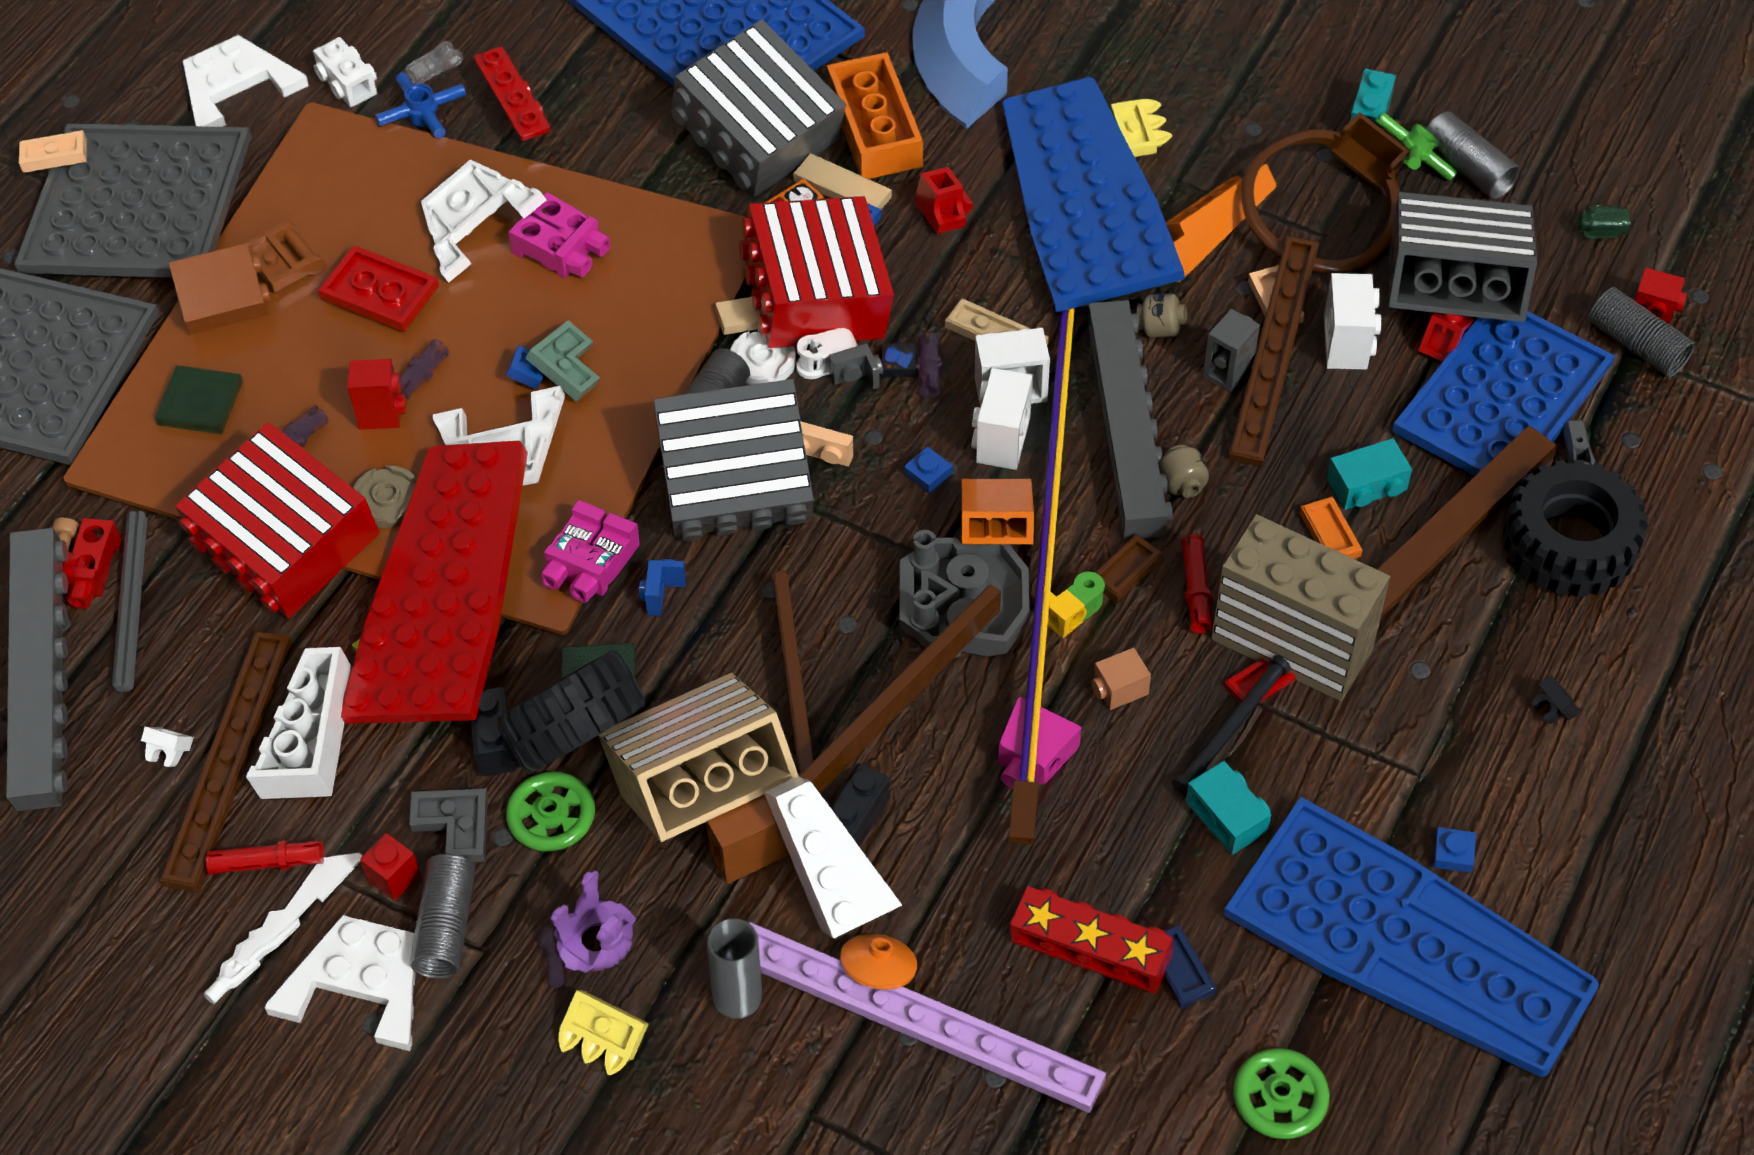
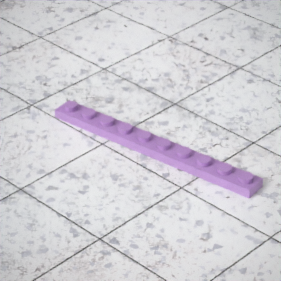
(932, 1023)

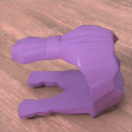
(614, 933)

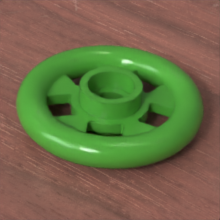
(544, 783)
(1262, 1118)

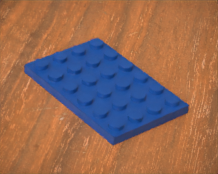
(1500, 384)

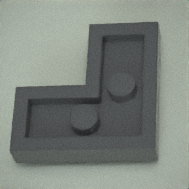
(458, 812)

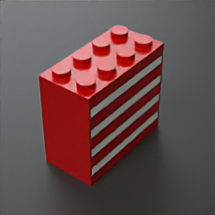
(815, 269)
(277, 520)

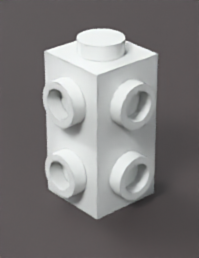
(345, 72)

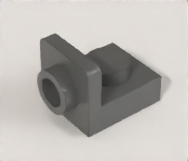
(855, 363)

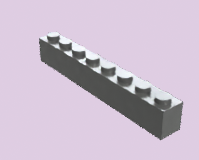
(1127, 420)
(36, 670)

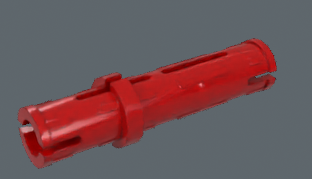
(1198, 594)
(279, 855)

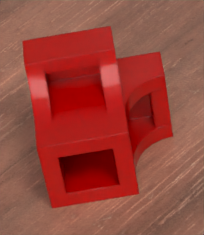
(942, 200)

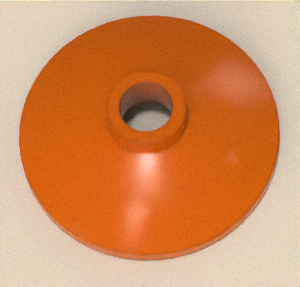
(878, 961)

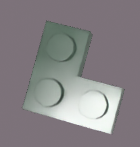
(559, 361)

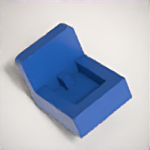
(660, 574)

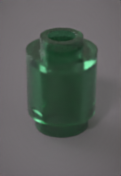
(1604, 221)

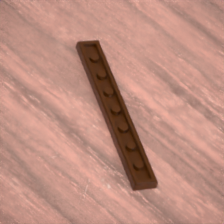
(1273, 352)
(1463, 513)
(792, 671)
(903, 689)
(226, 762)

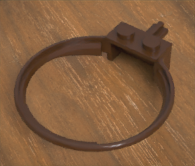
(1362, 148)

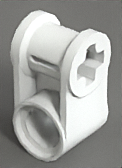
(820, 348)

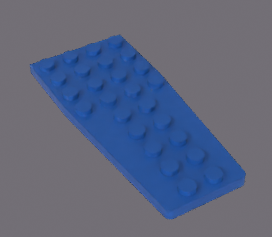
(1086, 198)
(1410, 939)

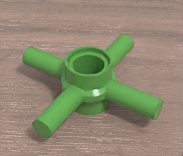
(1419, 143)

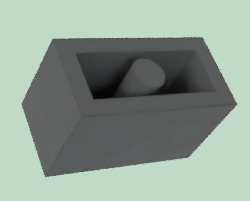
(1231, 350)

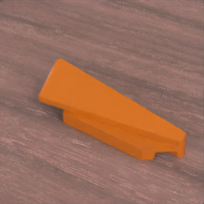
(1213, 217)

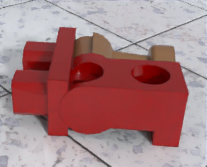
(91, 556)

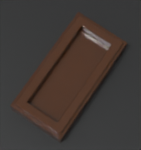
(1128, 567)

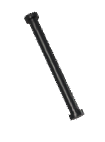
(1277, 667)

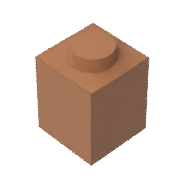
(1121, 679)

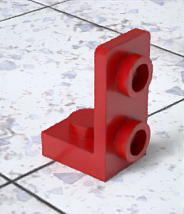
(1444, 334)

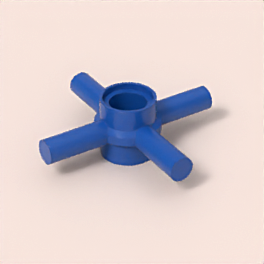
(420, 105)

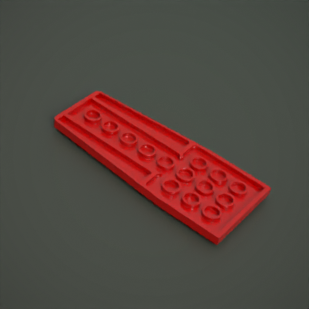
(441, 590)

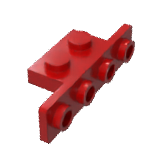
(512, 93)

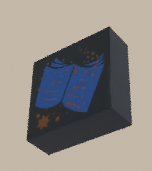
(899, 360)

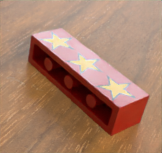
(1092, 939)

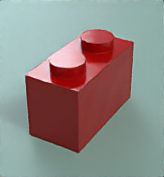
(376, 394)

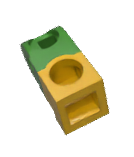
(1076, 603)

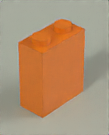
(997, 511)

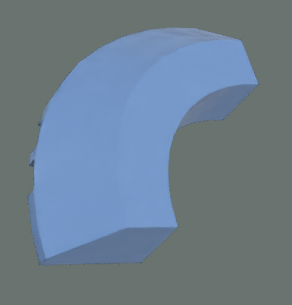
(955, 60)

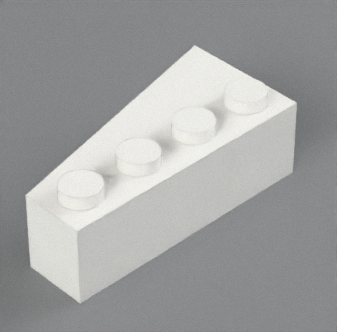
(308, 730)
(829, 863)

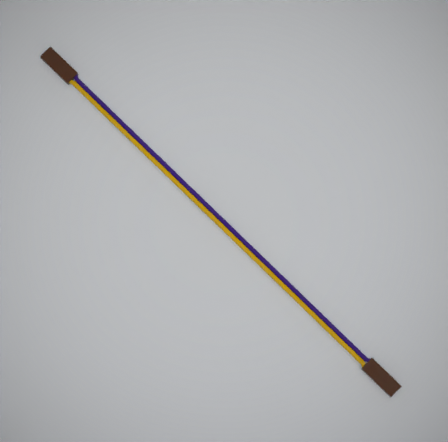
(1026, 792)

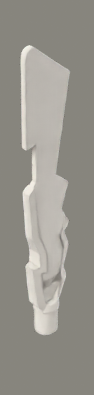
(281, 923)

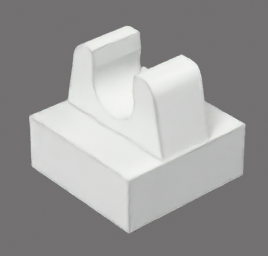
(169, 741)

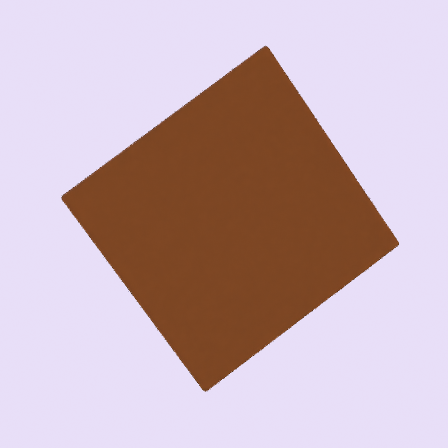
(364, 187)

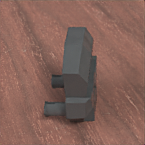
(937, 591)

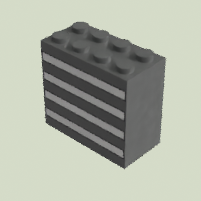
(757, 108)
(1462, 257)
(734, 459)

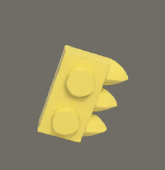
(1140, 126)
(601, 1028)

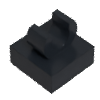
(1559, 701)

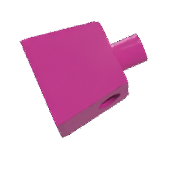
(1056, 744)

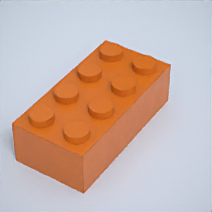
(876, 116)

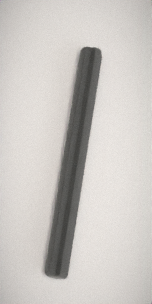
(129, 602)

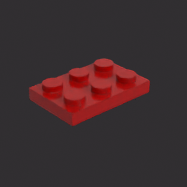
(378, 288)

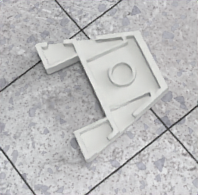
(231, 69)
(464, 203)
(534, 434)
(359, 962)

